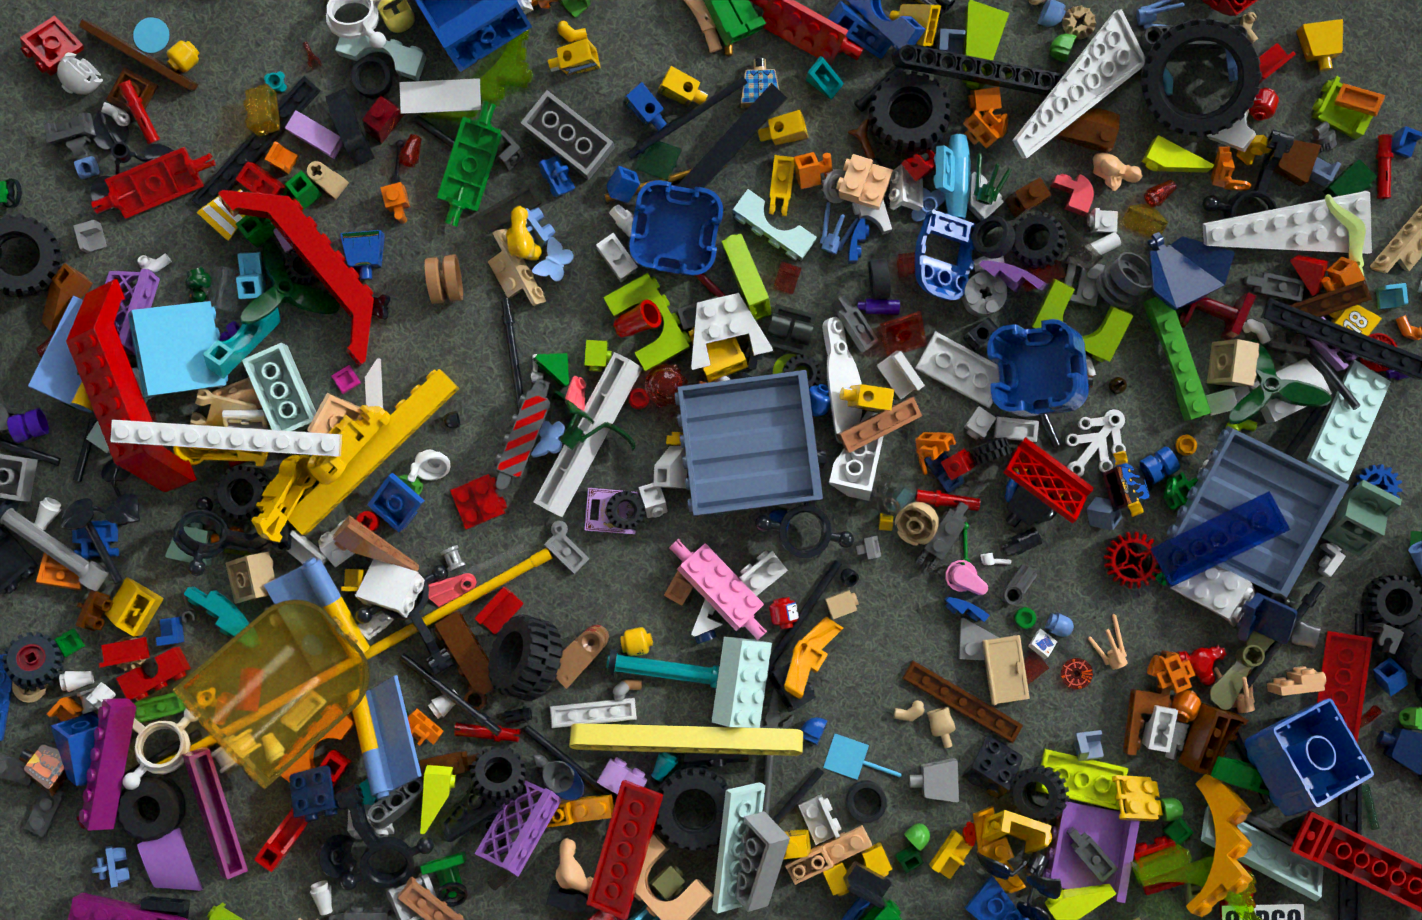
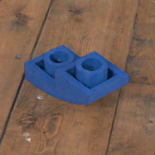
(858, 236)
(960, 606)

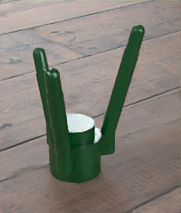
(986, 193)

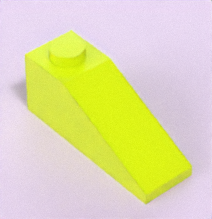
(1169, 157)
(436, 789)
(1079, 901)

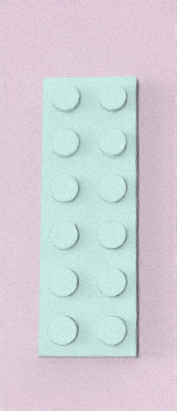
(1347, 429)
(738, 803)
(1273, 859)

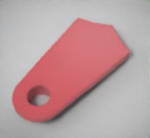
(576, 392)
(450, 589)

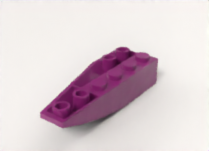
(95, 907)

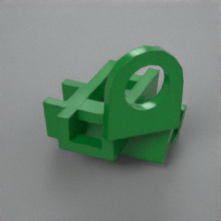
(1177, 490)

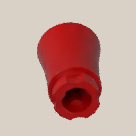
(639, 319)

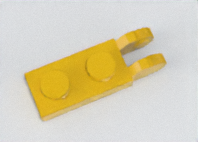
(781, 182)

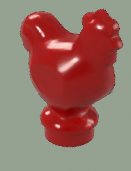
(1202, 662)

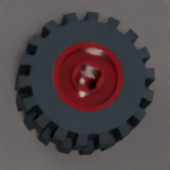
(33, 661)

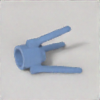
(1147, 14)
(832, 242)

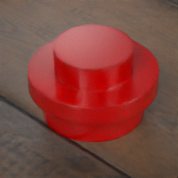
(638, 398)

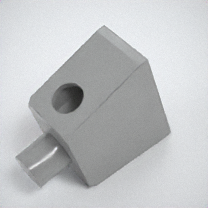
(938, 780)

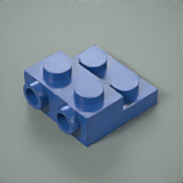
(395, 503)

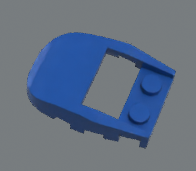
(936, 276)

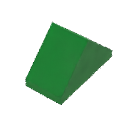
(555, 366)

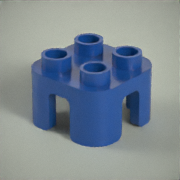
(675, 228)
(1039, 369)

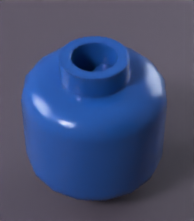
(819, 399)

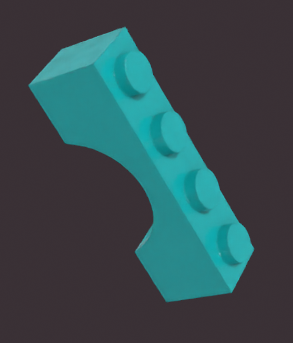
(226, 355)

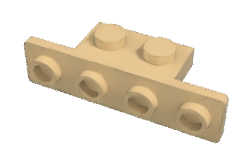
(1403, 248)
(514, 273)

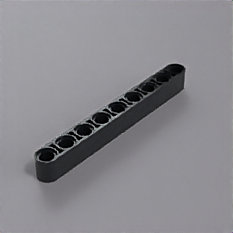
(973, 65)

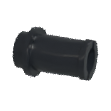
(519, 715)

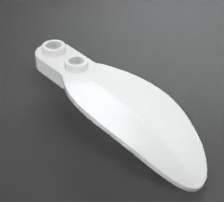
(840, 373)

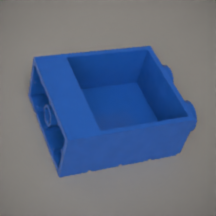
(474, 27)

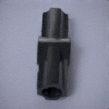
(713, 760)

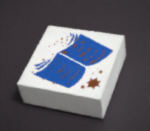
(1042, 644)

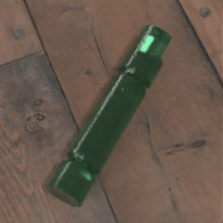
(1370, 808)

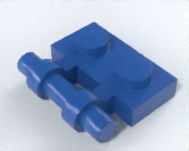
(108, 533)

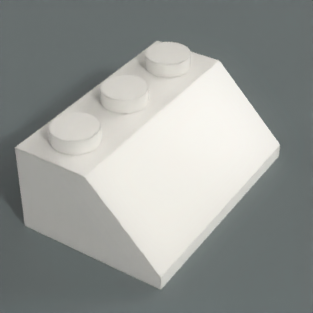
(1301, 371)

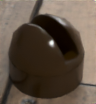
(1115, 381)

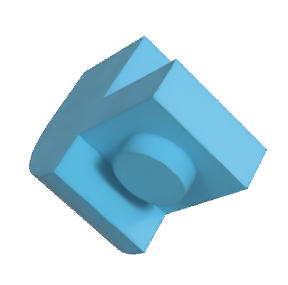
(252, 277)

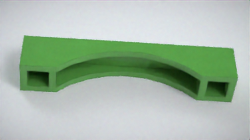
(1185, 376)

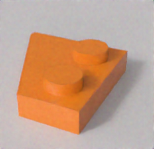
(55, 574)

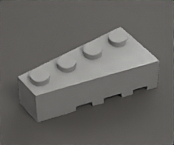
(761, 860)

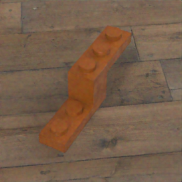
(1143, 702)

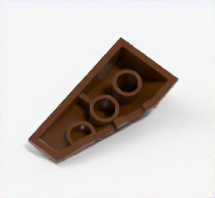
(1093, 130)

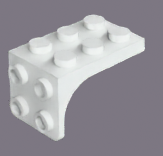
(1219, 592)

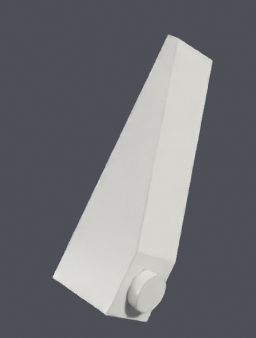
(855, 471)

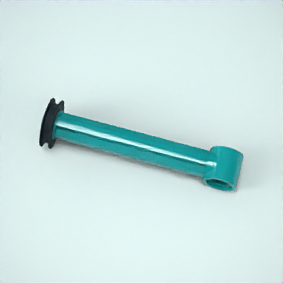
(662, 669)

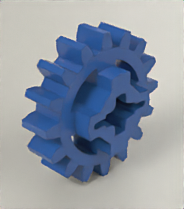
(1381, 478)

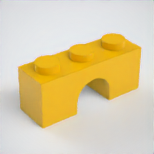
(873, 859)

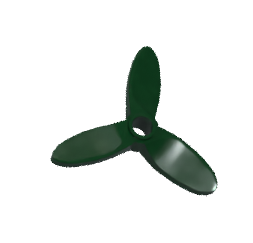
(297, 295)
(1289, 391)

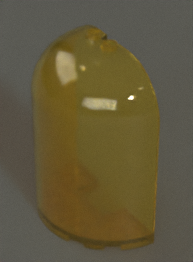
(277, 687)

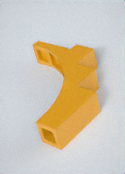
(1230, 845)

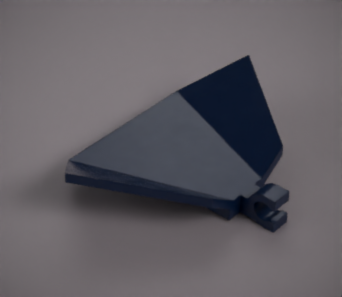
(1186, 270)

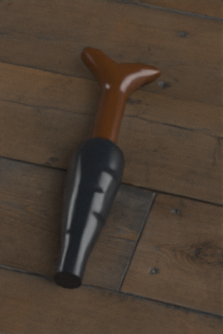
(862, 134)

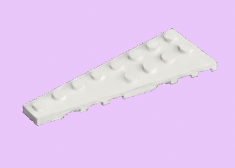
(1097, 71)
(1293, 227)

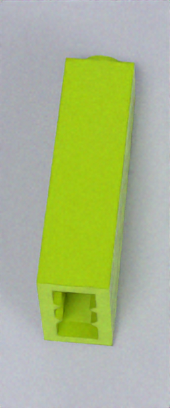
(982, 33)
(747, 276)

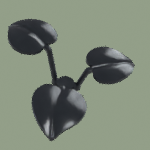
(112, 136)
(122, 511)
(1033, 869)

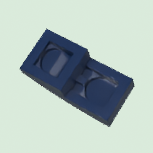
(941, 475)

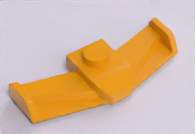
(809, 656)
(997, 850)

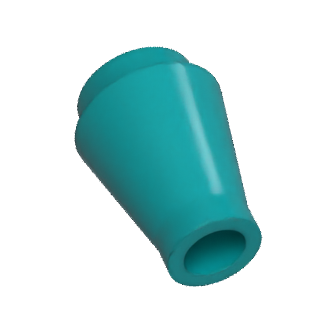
(664, 765)

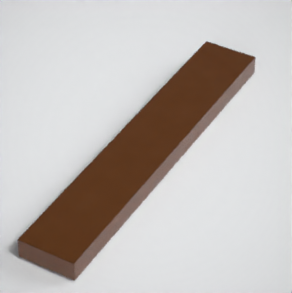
(138, 55)
(962, 701)

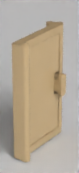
(1002, 670)

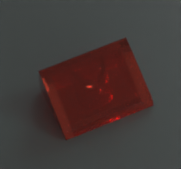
(903, 333)

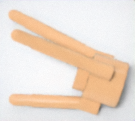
(1116, 656)
(1245, 700)

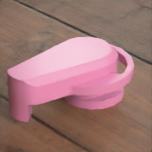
(965, 578)

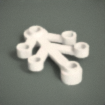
(1098, 440)

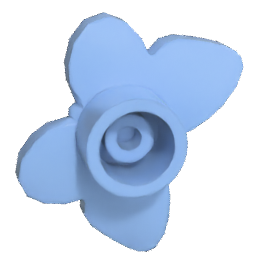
(931, 201)
(554, 262)
(549, 439)

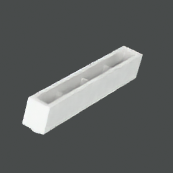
(601, 407)

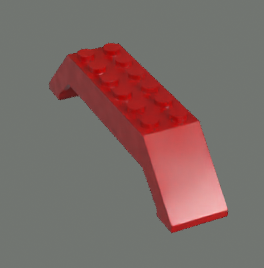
(318, 256)
(115, 390)
(1360, 859)

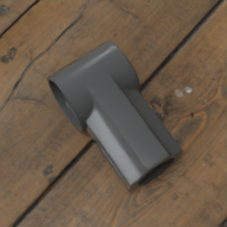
(1019, 584)

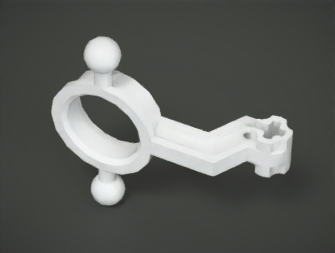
(359, 28)
(132, 780)

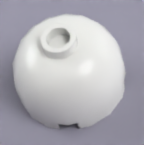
(74, 75)

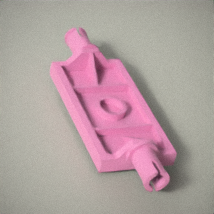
(720, 587)

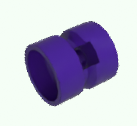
(25, 426)

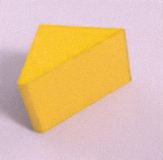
(885, 522)

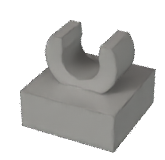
(870, 547)

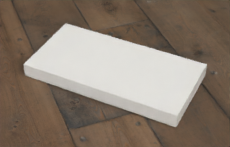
(959, 369)

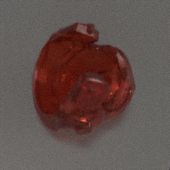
(663, 384)

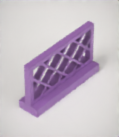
(142, 297)
(529, 832)

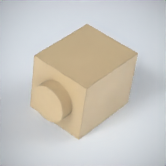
(841, 604)

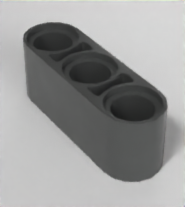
(392, 813)

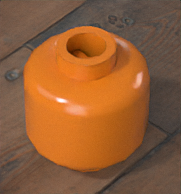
(1187, 705)

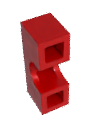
(171, 665)

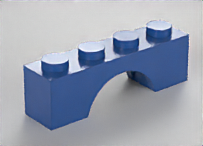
(900, 31)

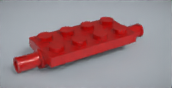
(807, 29)
(153, 182)

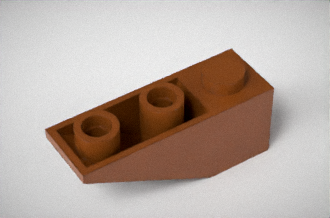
(64, 285)

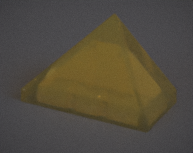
(1144, 219)

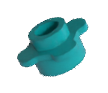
(279, 77)

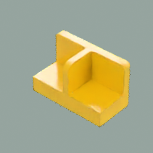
(950, 855)

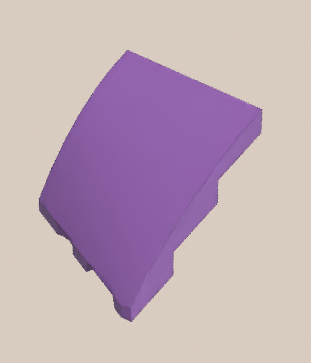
(1012, 275)
(170, 862)

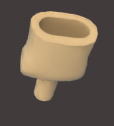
(942, 724)

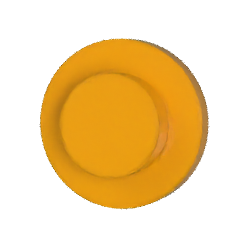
(1186, 445)

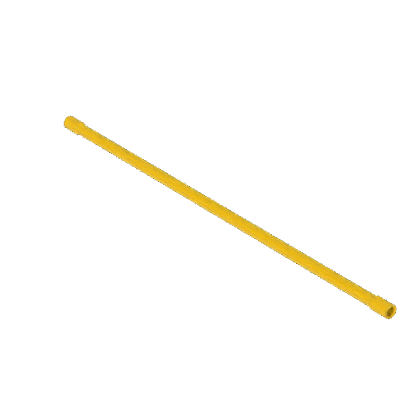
(534, 561)

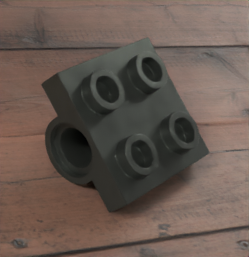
(790, 329)

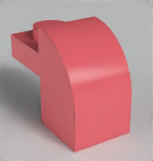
(1079, 191)

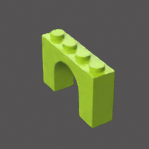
(671, 341)
(1099, 343)

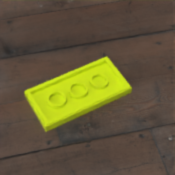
(1087, 779)

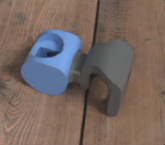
(85, 165)

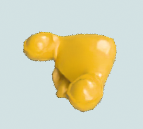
(519, 239)

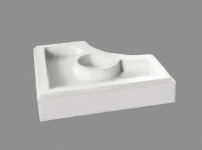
(1237, 136)

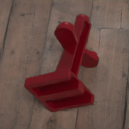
(1233, 316)

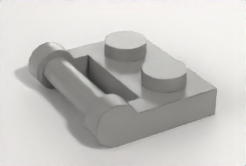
(1087, 285)
(401, 910)

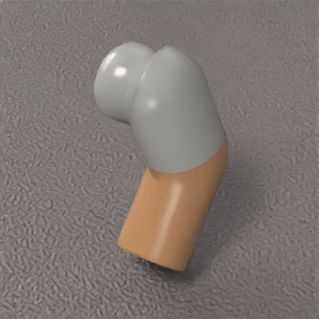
(624, 686)

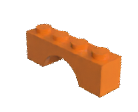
(306, 761)

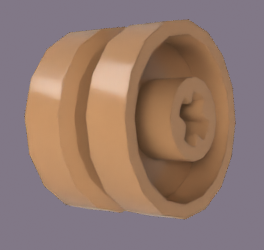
(443, 279)

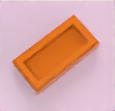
(1359, 100)

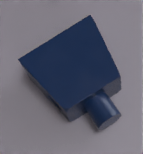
(1403, 748)

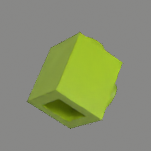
(597, 355)

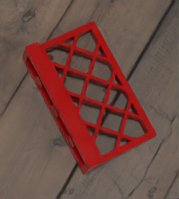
(1048, 469)

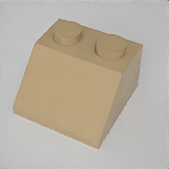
(1233, 363)
(249, 575)

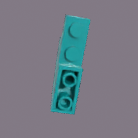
(230, 619)

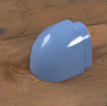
(1051, 13)
(1059, 625)

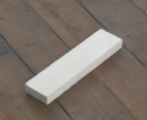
(593, 712)

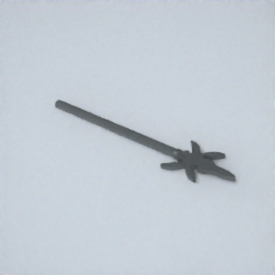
(772, 718)

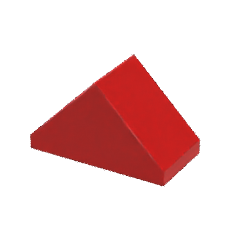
(1311, 271)

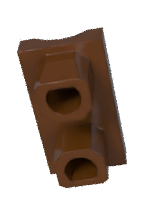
(92, 610)

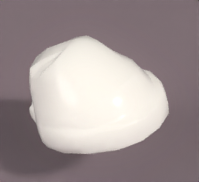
(429, 466)

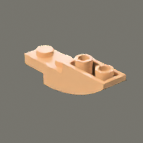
(828, 853)

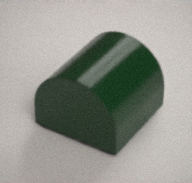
(909, 858)

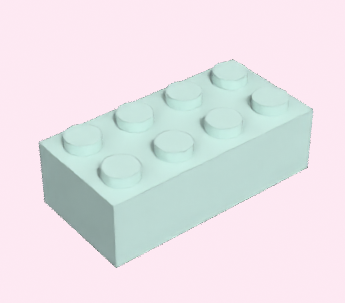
(280, 389)
(741, 682)

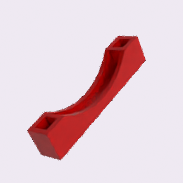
(291, 828)

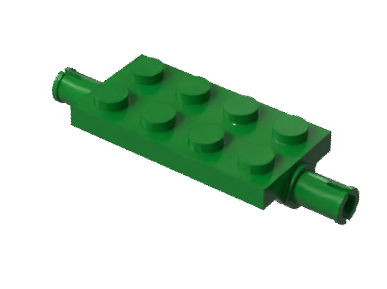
(470, 163)

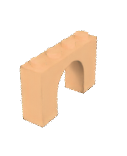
(681, 908)

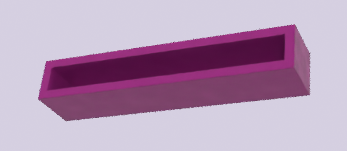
(107, 764)
(215, 812)

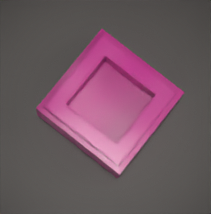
(346, 379)

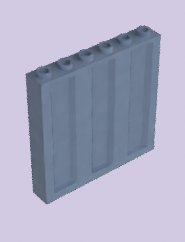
(749, 443)
(1245, 469)

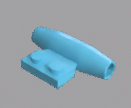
(953, 174)

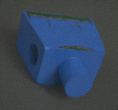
(639, 99)
(363, 251)

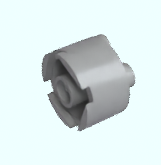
(995, 290)

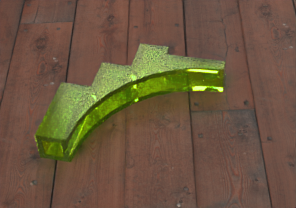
(506, 72)
(1174, 865)

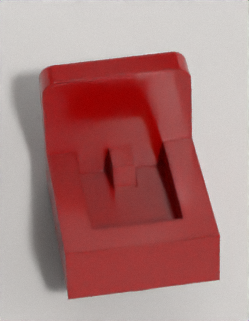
(958, 464)

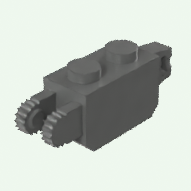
(948, 530)
(358, 912)

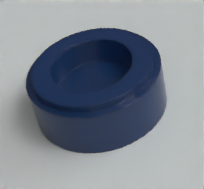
(705, 636)

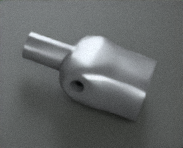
(1305, 634)

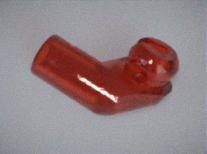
(1370, 715)

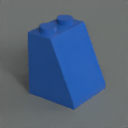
(74, 743)

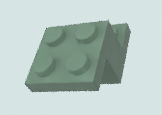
(1361, 518)

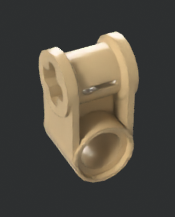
(329, 181)

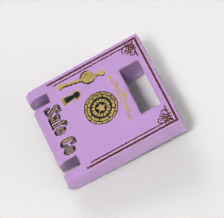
(624, 510)

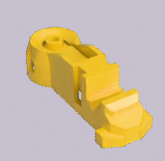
(351, 431)
(191, 453)
(281, 494)

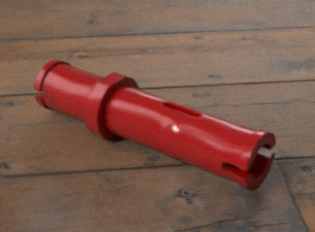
(138, 111)
(1384, 166)
(943, 499)
(477, 731)

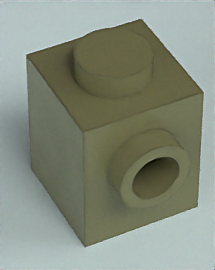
(668, 882)

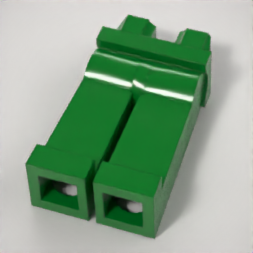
(734, 19)

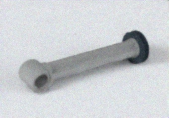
(90, 573)

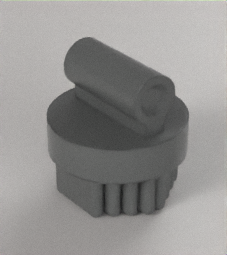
(1324, 137)

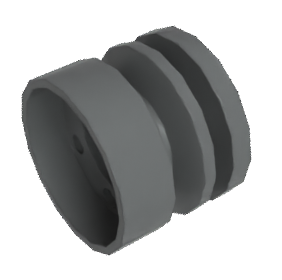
(1125, 280)

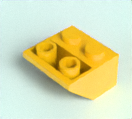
(133, 607)

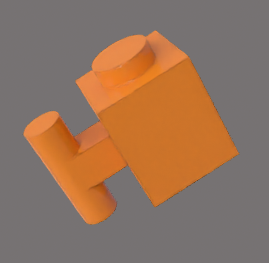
(985, 99)
(809, 169)
(396, 200)
(1342, 273)

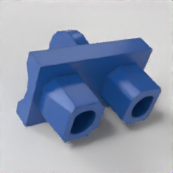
(556, 175)

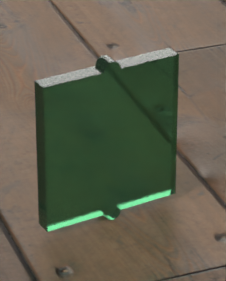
(659, 160)

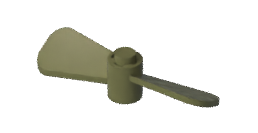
(1227, 688)

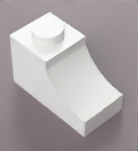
(879, 216)
(1160, 729)

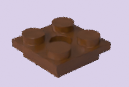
(143, 87)

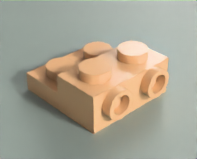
(864, 182)
(331, 413)
(1299, 681)

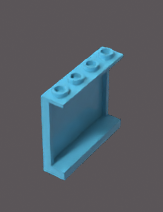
(172, 345)

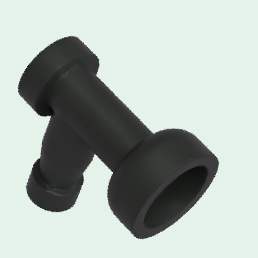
(1280, 598)

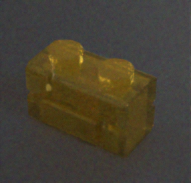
(261, 110)

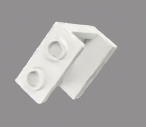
(390, 587)

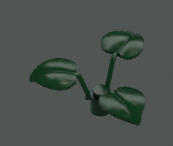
(574, 434)

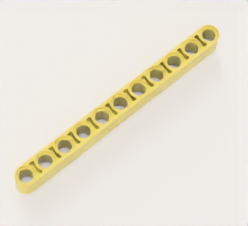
(686, 739)

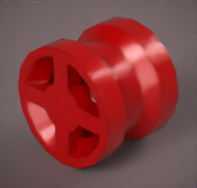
(372, 520)

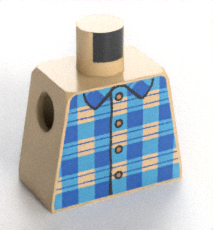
(757, 82)

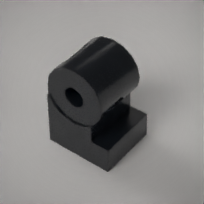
(980, 334)

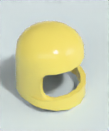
(400, 21)

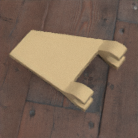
(217, 406)

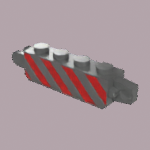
(523, 434)

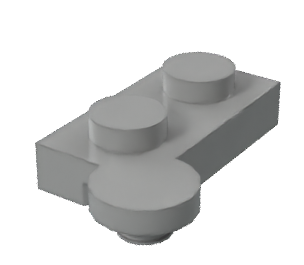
(564, 548)

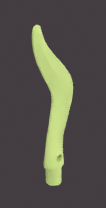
(1355, 228)

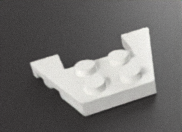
(721, 320)

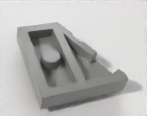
(971, 640)

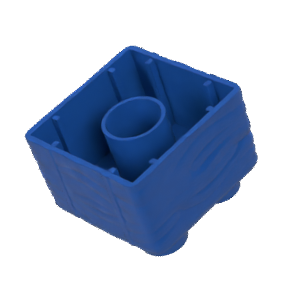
(1308, 758)

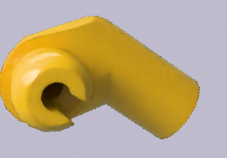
(569, 33)

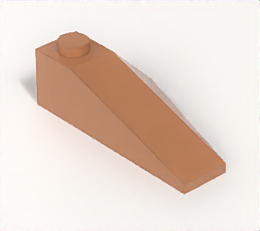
(362, 541)

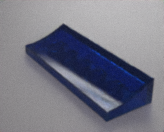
(1219, 539)

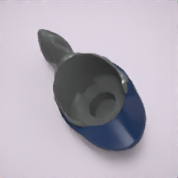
(560, 778)

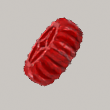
(1116, 568)

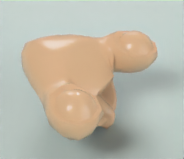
(1113, 170)
(569, 872)

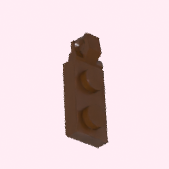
(457, 760)

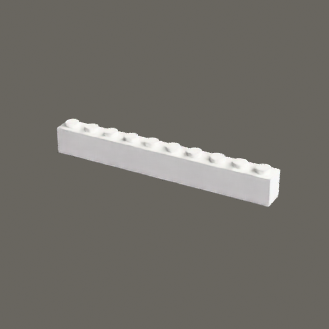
(226, 438)

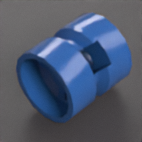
(1160, 464)

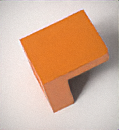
(281, 157)
(65, 709)

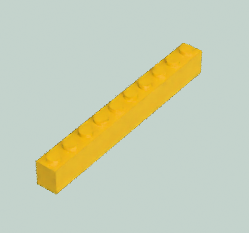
(403, 423)

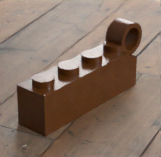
(468, 654)

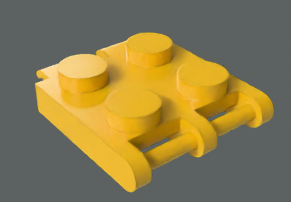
(1139, 798)

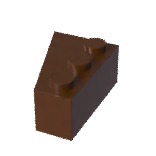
(1209, 737)

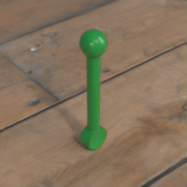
(965, 545)

